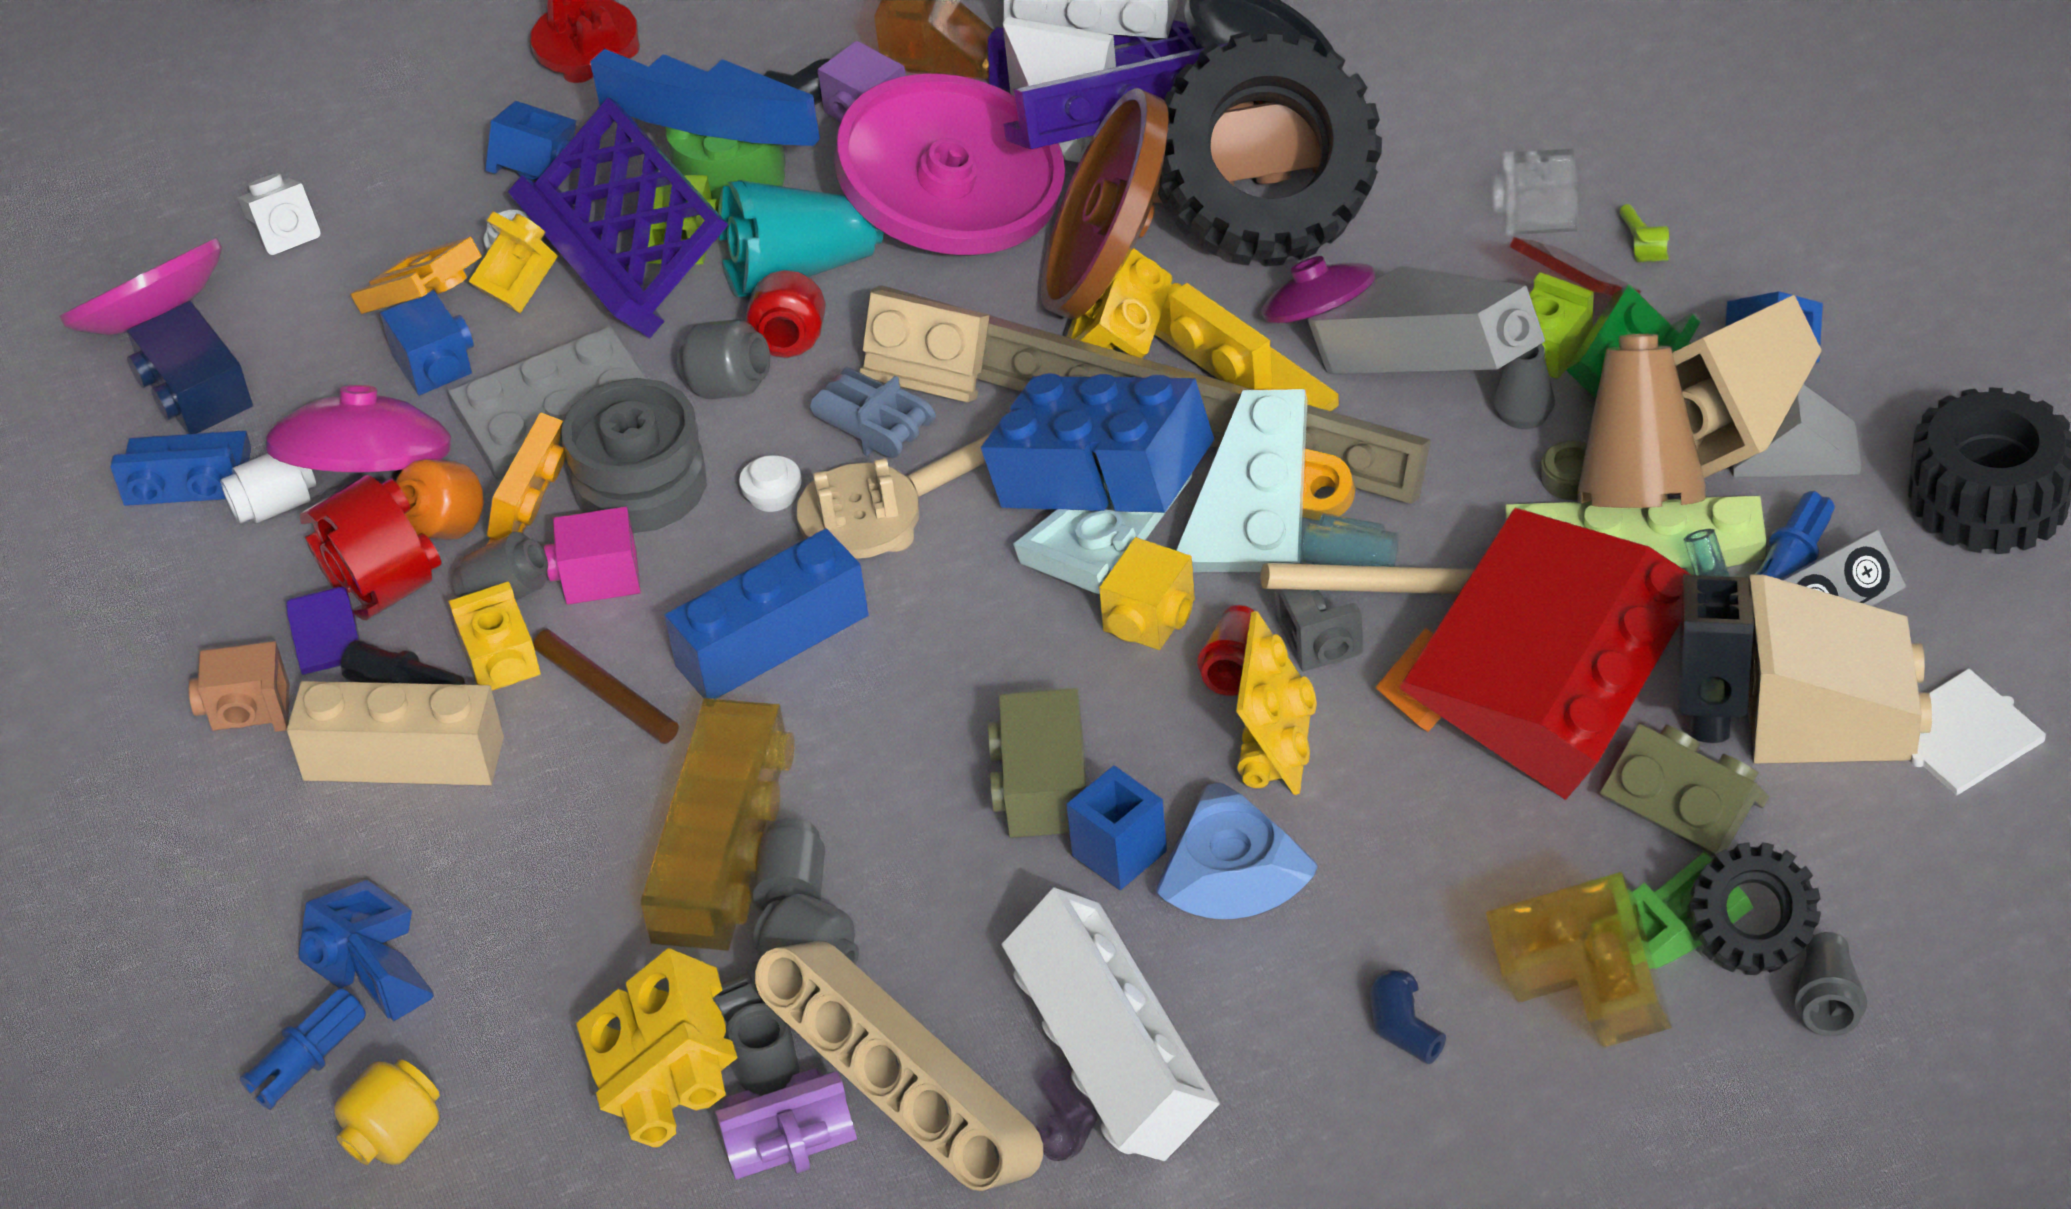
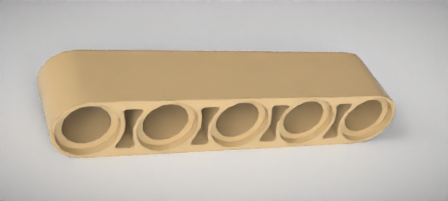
(927, 1071)

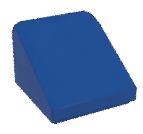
(387, 977)

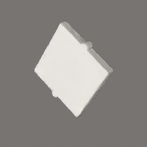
(1973, 733)

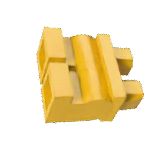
(666, 1046)

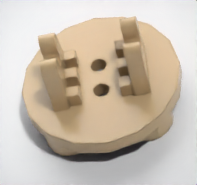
(863, 506)

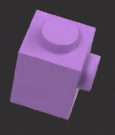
(852, 74)

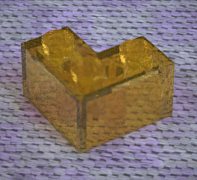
(1586, 940)

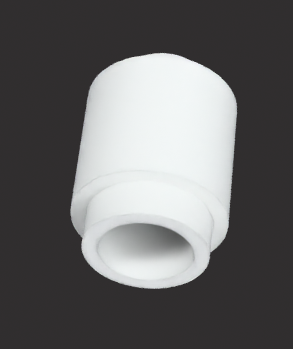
(266, 488)

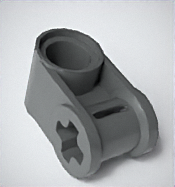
(758, 1034)

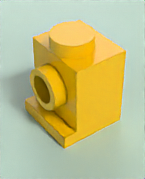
(494, 637)

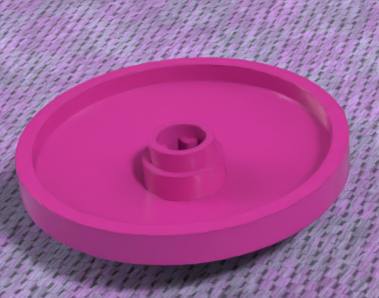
(935, 166)

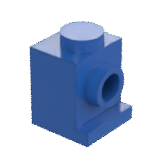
(527, 139)

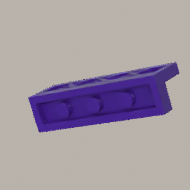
(1079, 103)

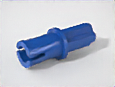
(1797, 542)
(304, 1046)

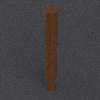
(606, 686)

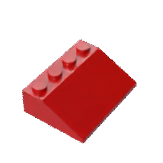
(1550, 645)

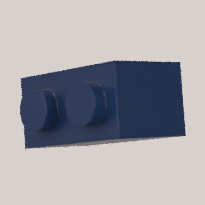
(188, 369)

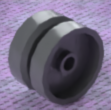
(637, 450)

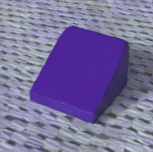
(321, 628)

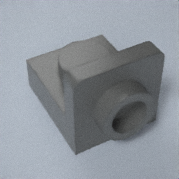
(1316, 633)

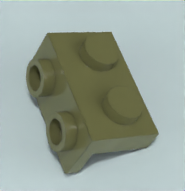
(1682, 790)

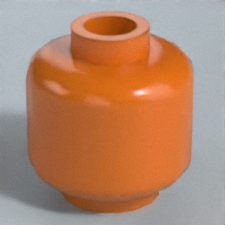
(442, 498)

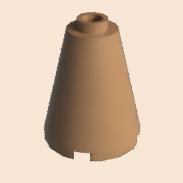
(1640, 432)

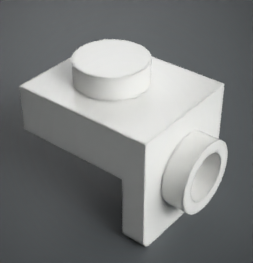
(279, 213)

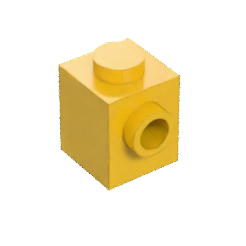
(1147, 594)

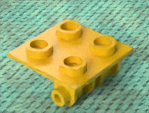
(1274, 710)

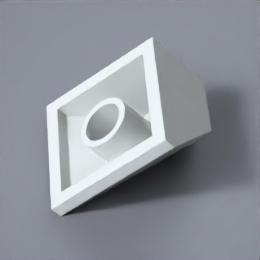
(1054, 52)

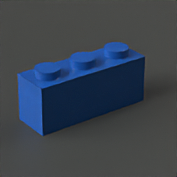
(767, 615)

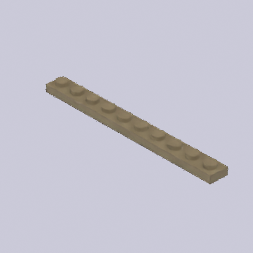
(1377, 456)

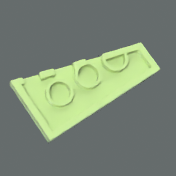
(1735, 520)

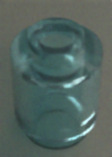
(1349, 542)

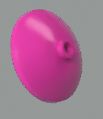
(147, 294)
(357, 434)

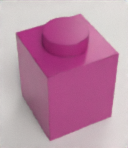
(594, 556)

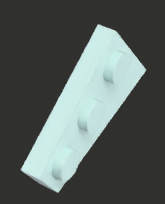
(1253, 489)
(1084, 543)

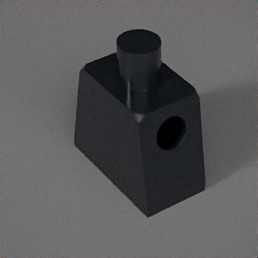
(1714, 654)

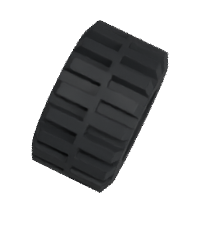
(1991, 470)

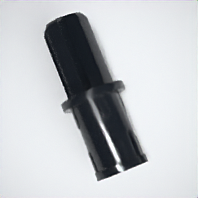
(376, 665)

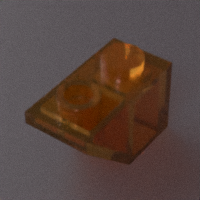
(933, 37)

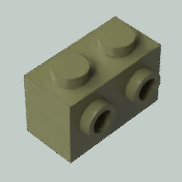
(1040, 760)

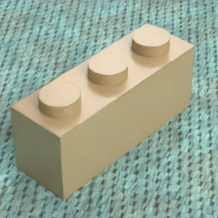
(396, 733)

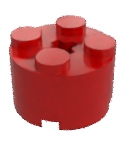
(370, 544)

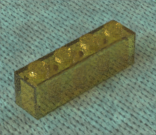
(716, 823)

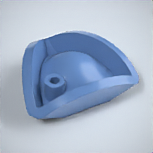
(1232, 860)

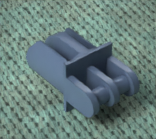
(872, 411)

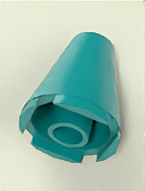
(789, 230)

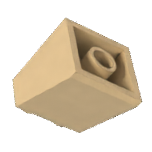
(1745, 382)
(1832, 679)

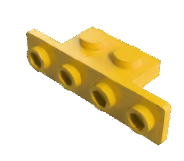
(1233, 348)

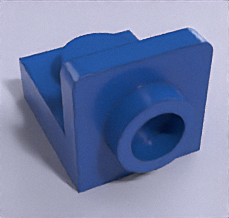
(335, 916)

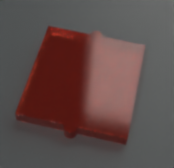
(1569, 266)

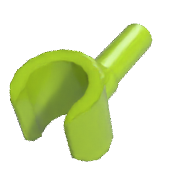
(1649, 242)

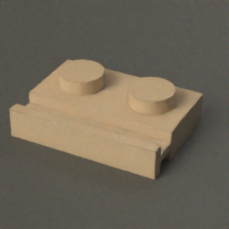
(924, 345)

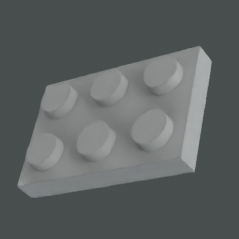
(506, 403)

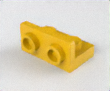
(1127, 309)

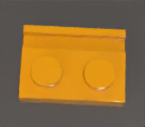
(417, 275)
(527, 479)

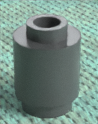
(507, 559)
(788, 862)

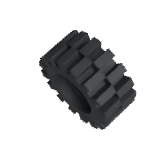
(1783, 878)

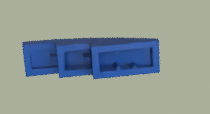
(714, 103)

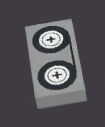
(1854, 571)

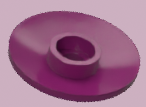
(1317, 289)

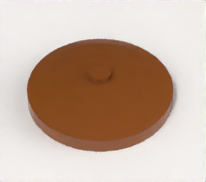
(1106, 204)

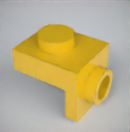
(513, 262)

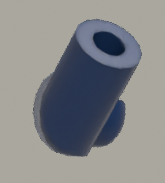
(1395, 1016)

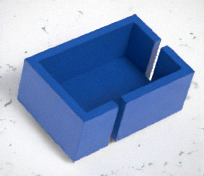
(1141, 429)

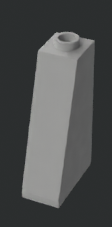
(1428, 324)

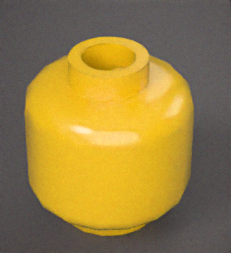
(386, 1112)

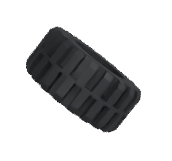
(1309, 86)

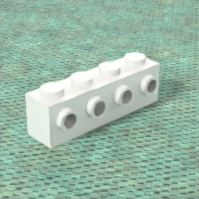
(1109, 1026)

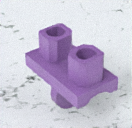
(785, 1123)

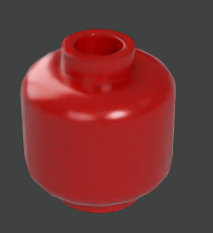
(787, 312)

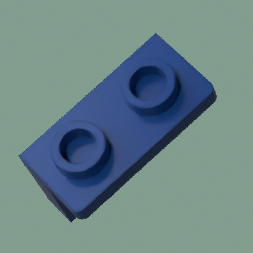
(178, 467)

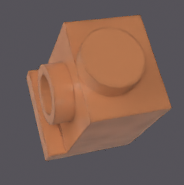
(241, 687)

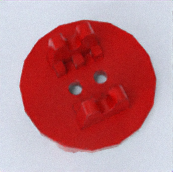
(578, 31)

